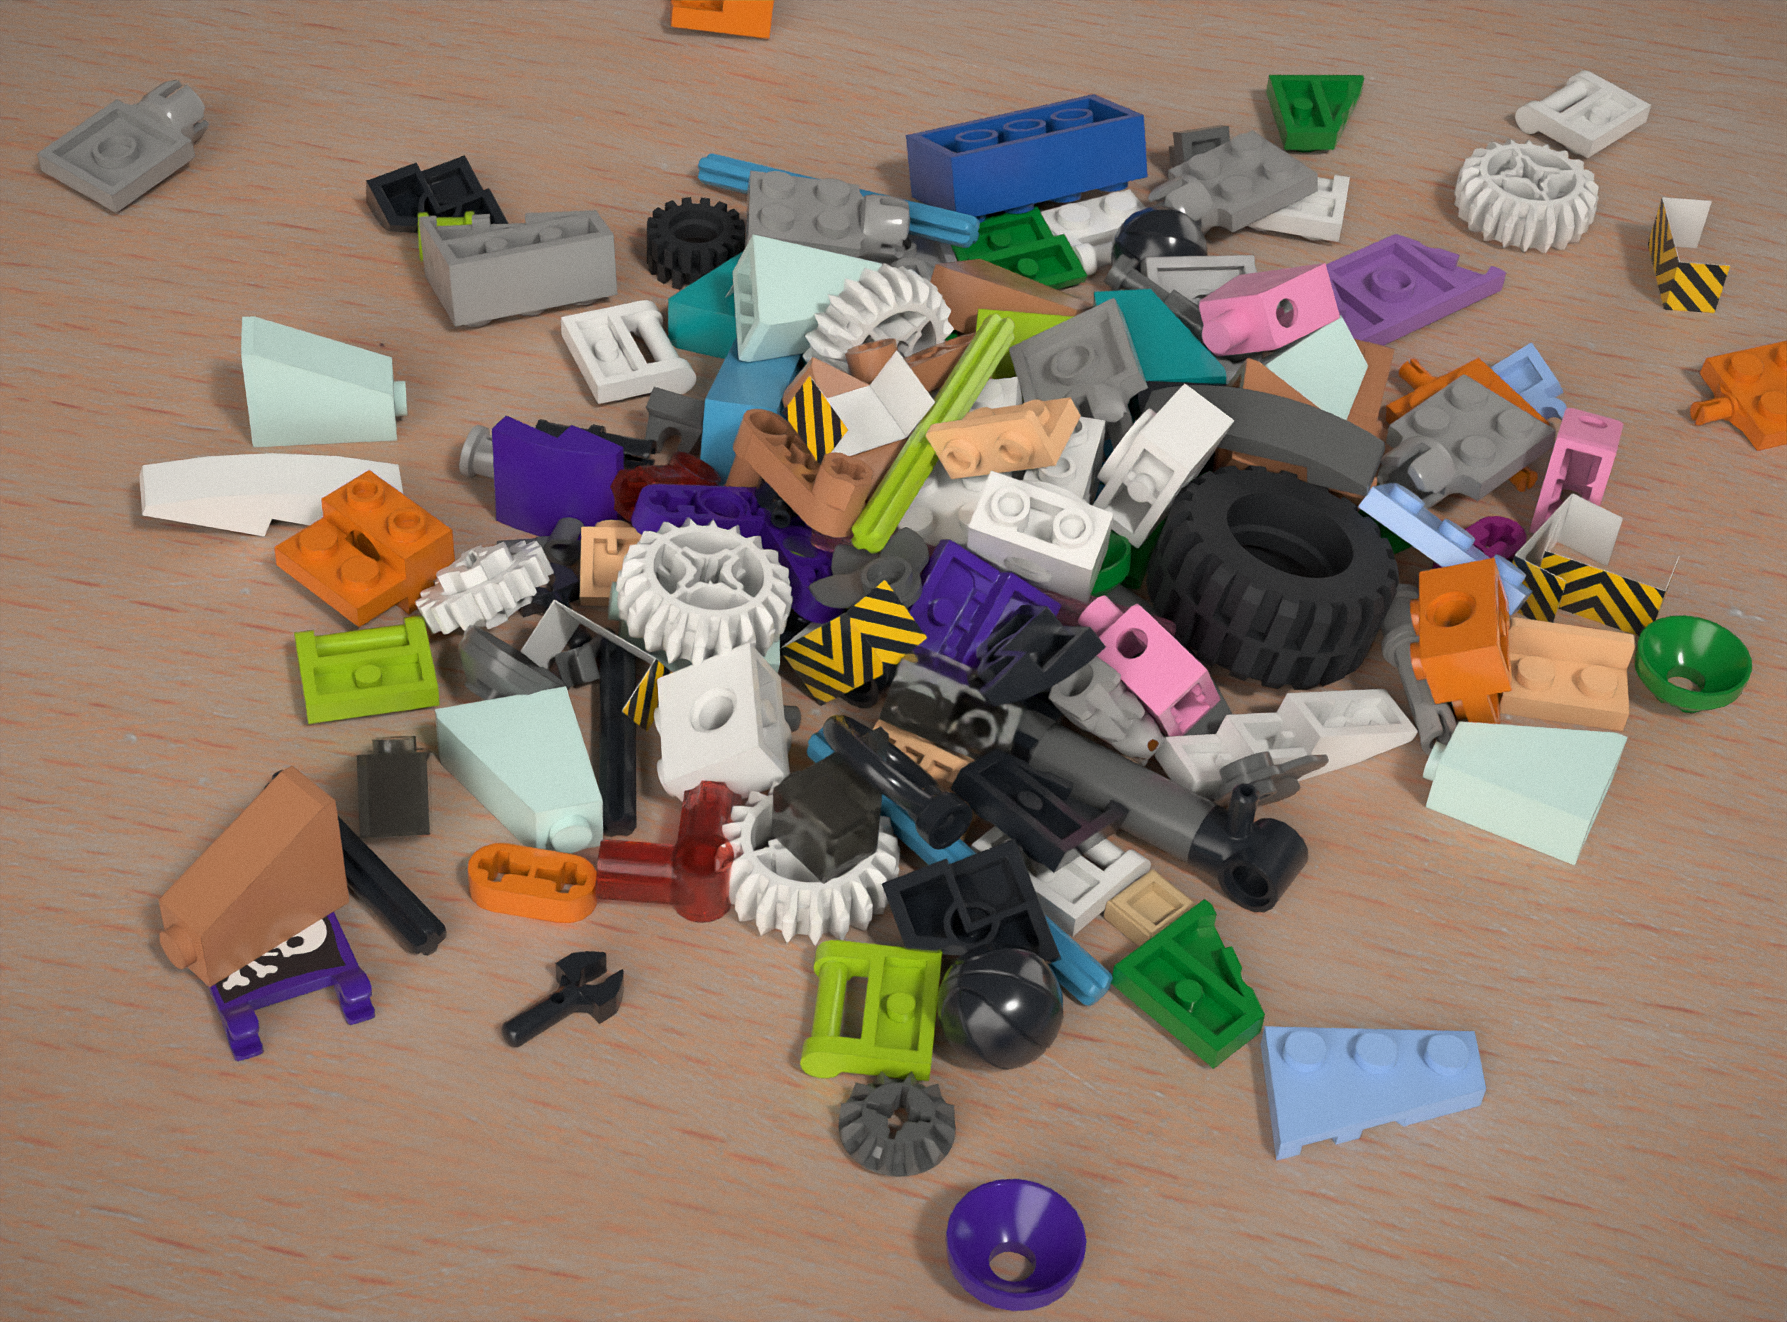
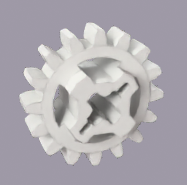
(484, 586)

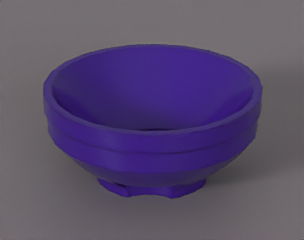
(1021, 1220)

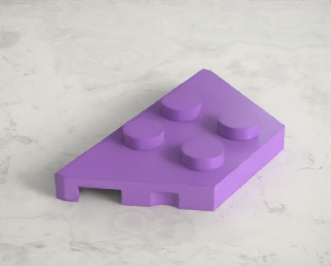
(1403, 287)

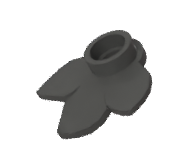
(860, 572)
(1271, 780)

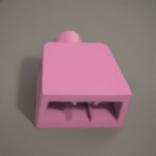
(1244, 313)
(1578, 461)
(1163, 678)

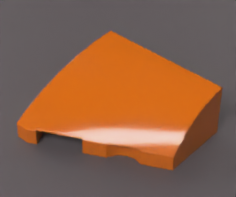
(724, 16)

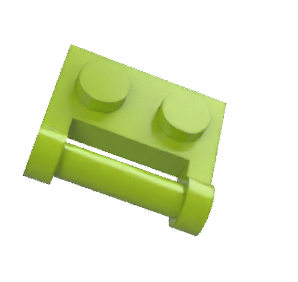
(366, 671)
(896, 1017)

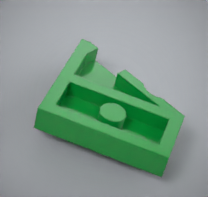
(1312, 108)
(1193, 986)

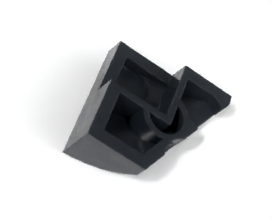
(439, 191)
(1032, 654)
(971, 905)

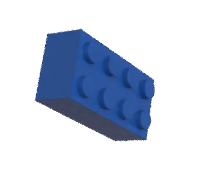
(1028, 157)

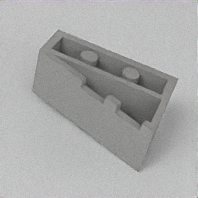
(518, 267)

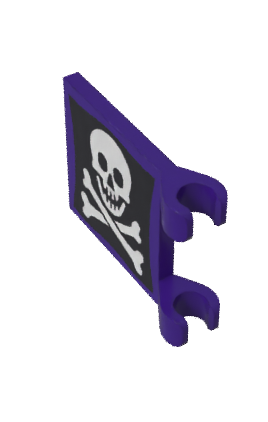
(296, 967)

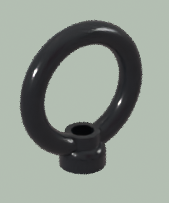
(938, 814)

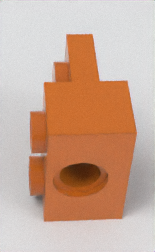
(368, 550)
(1463, 638)

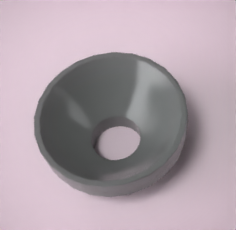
(499, 669)

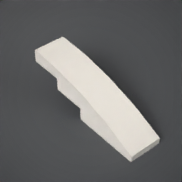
(250, 489)
(1334, 723)

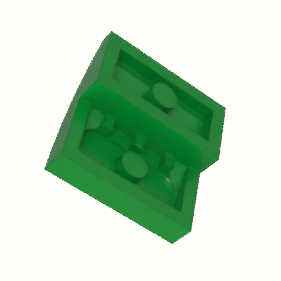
(1027, 248)

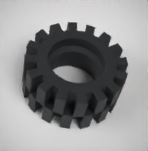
(692, 240)

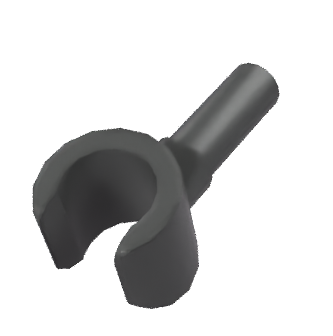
(561, 544)
(579, 664)

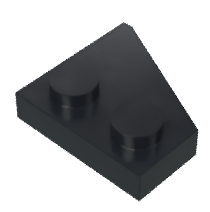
(1035, 808)

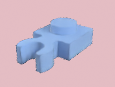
(1533, 381)

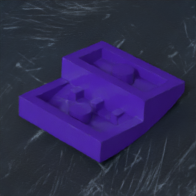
(552, 477)
(967, 602)

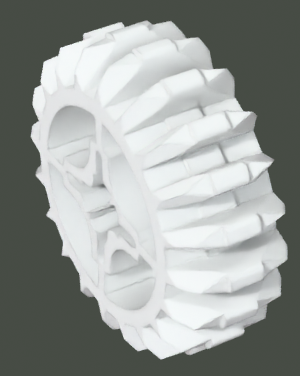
(1526, 195)
(879, 307)
(702, 591)
(785, 895)

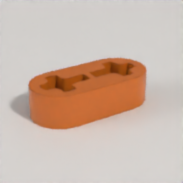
(532, 883)

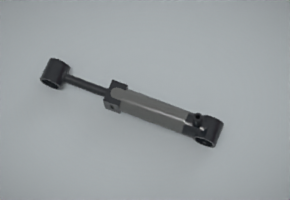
(1247, 857)

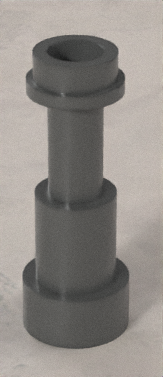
(1127, 277)

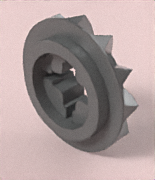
(919, 1144)

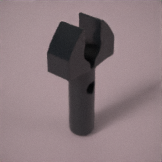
(565, 589)
(572, 996)

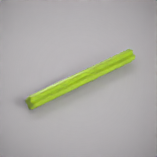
(917, 456)

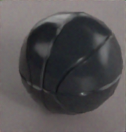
(1158, 233)
(1000, 1006)

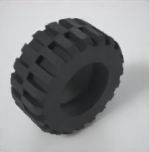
(1272, 577)

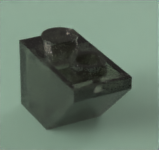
(944, 705)
(395, 788)
(830, 813)

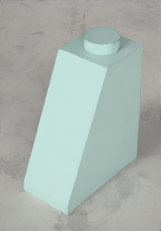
(781, 290)
(1322, 367)
(316, 388)
(526, 767)
(1525, 782)

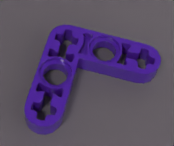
(735, 507)

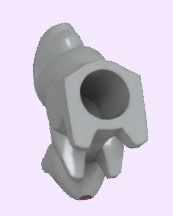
(1102, 705)

